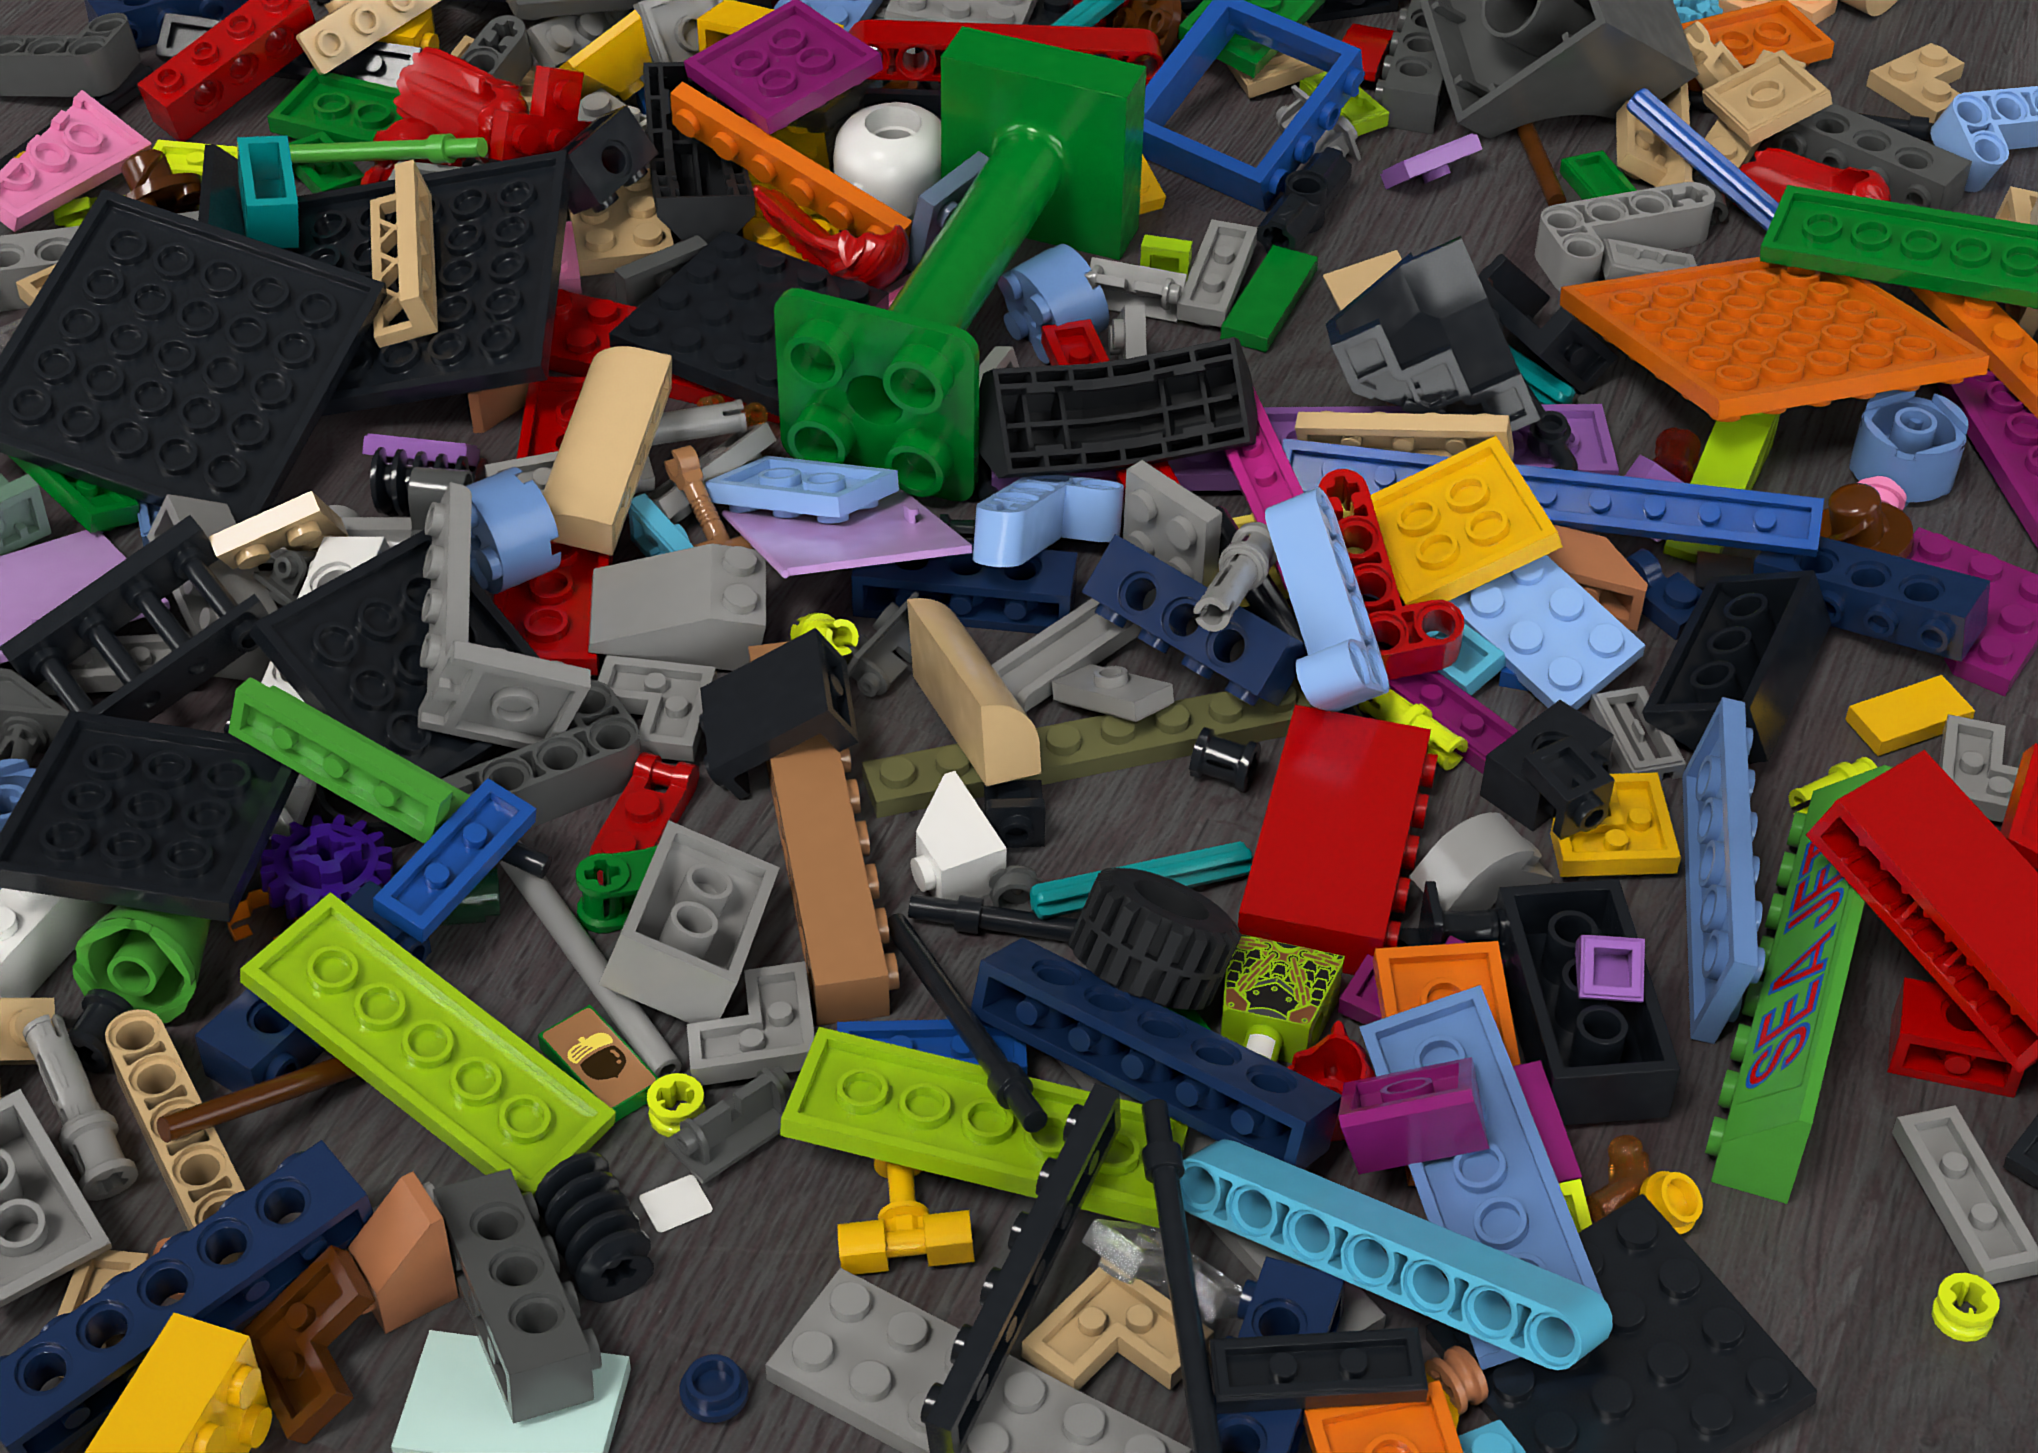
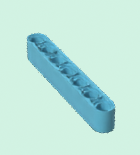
(1289, 1213)

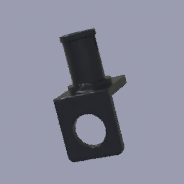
(1437, 925)

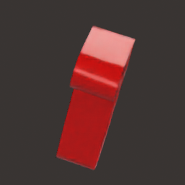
(1391, 622)

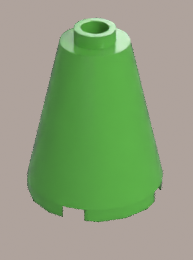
(143, 958)

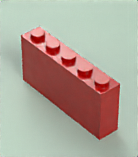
(1339, 835)
(1946, 892)

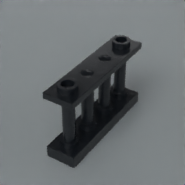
(116, 599)

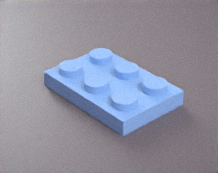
(802, 487)
(1551, 632)

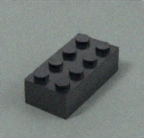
(1597, 1054)

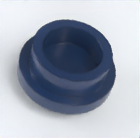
(713, 1389)

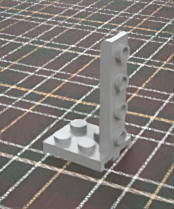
(1159, 520)
(475, 687)

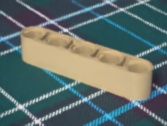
(158, 1085)

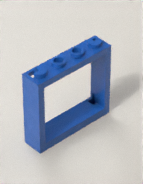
(1297, 142)

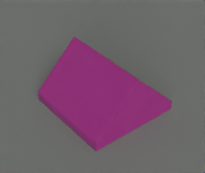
(1413, 1116)

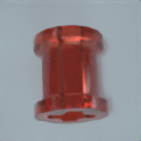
(1678, 452)

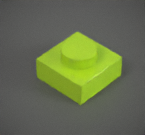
(1166, 254)

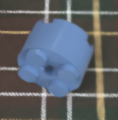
(1050, 292)
(1911, 443)
(510, 532)

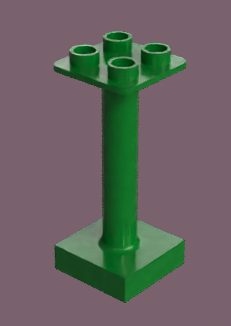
(1059, 171)

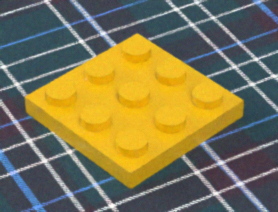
(1461, 524)

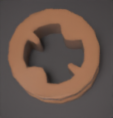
(1459, 1377)

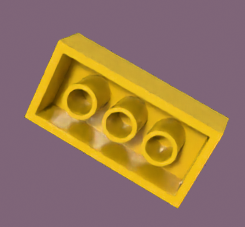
(190, 1396)

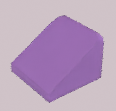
(1610, 968)

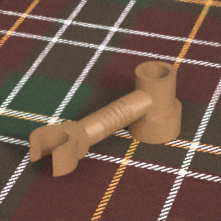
(688, 476)

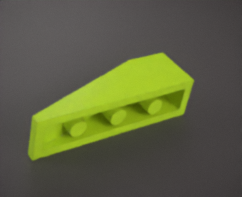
(1730, 460)

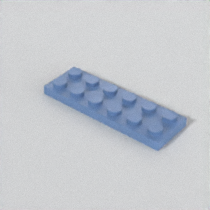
(1721, 873)
(1494, 1194)

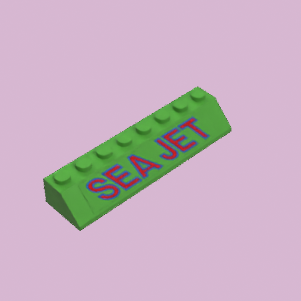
(1792, 1015)

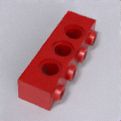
(224, 65)

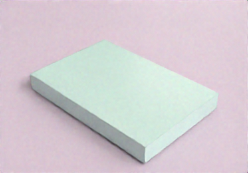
(461, 1410)

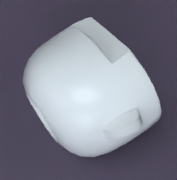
(890, 153)

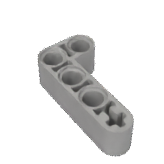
(1658, 217)

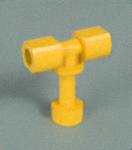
(904, 1229)

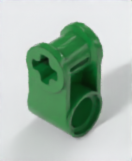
(621, 881)

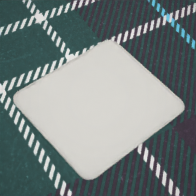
(675, 1203)

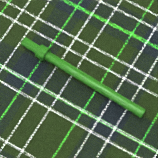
(437, 148)

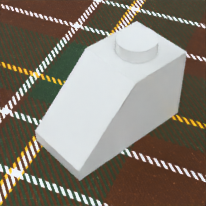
(956, 845)

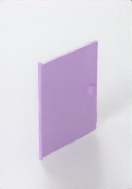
(885, 534)
(48, 575)

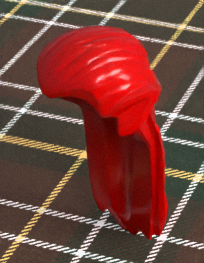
(455, 95)
(1778, 168)
(868, 259)

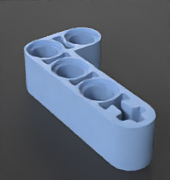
(1986, 127)
(1040, 511)
(1340, 642)

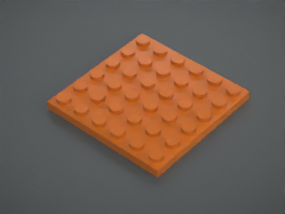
(1770, 336)

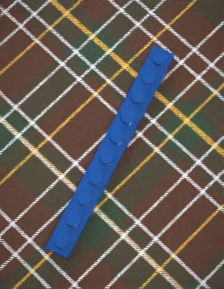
(1606, 501)

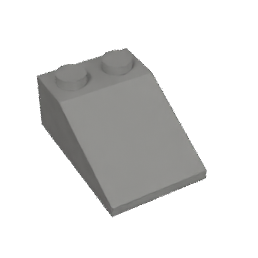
(681, 606)
(690, 926)
(42, 1211)

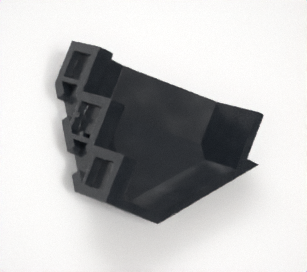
(1431, 341)

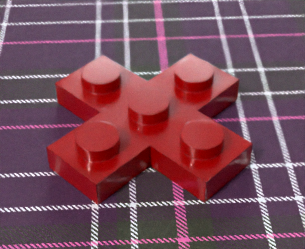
(551, 119)

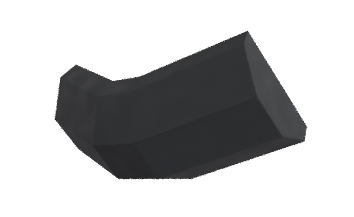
(690, 183)
(1116, 411)

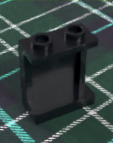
(1561, 341)
(775, 707)

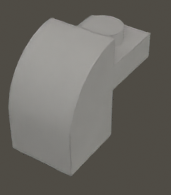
(1478, 860)

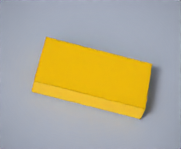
(1907, 714)

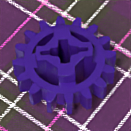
(322, 861)

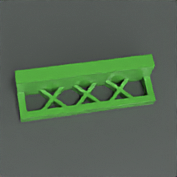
(342, 760)

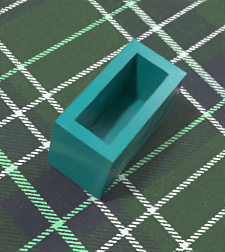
(268, 190)

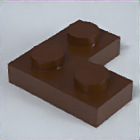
(293, 1342)

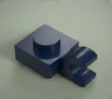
(1667, 599)

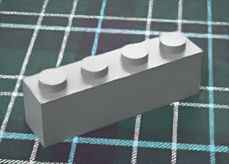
(238, 582)

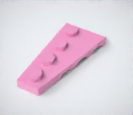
(66, 161)

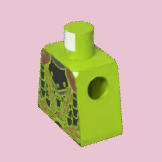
(1279, 996)

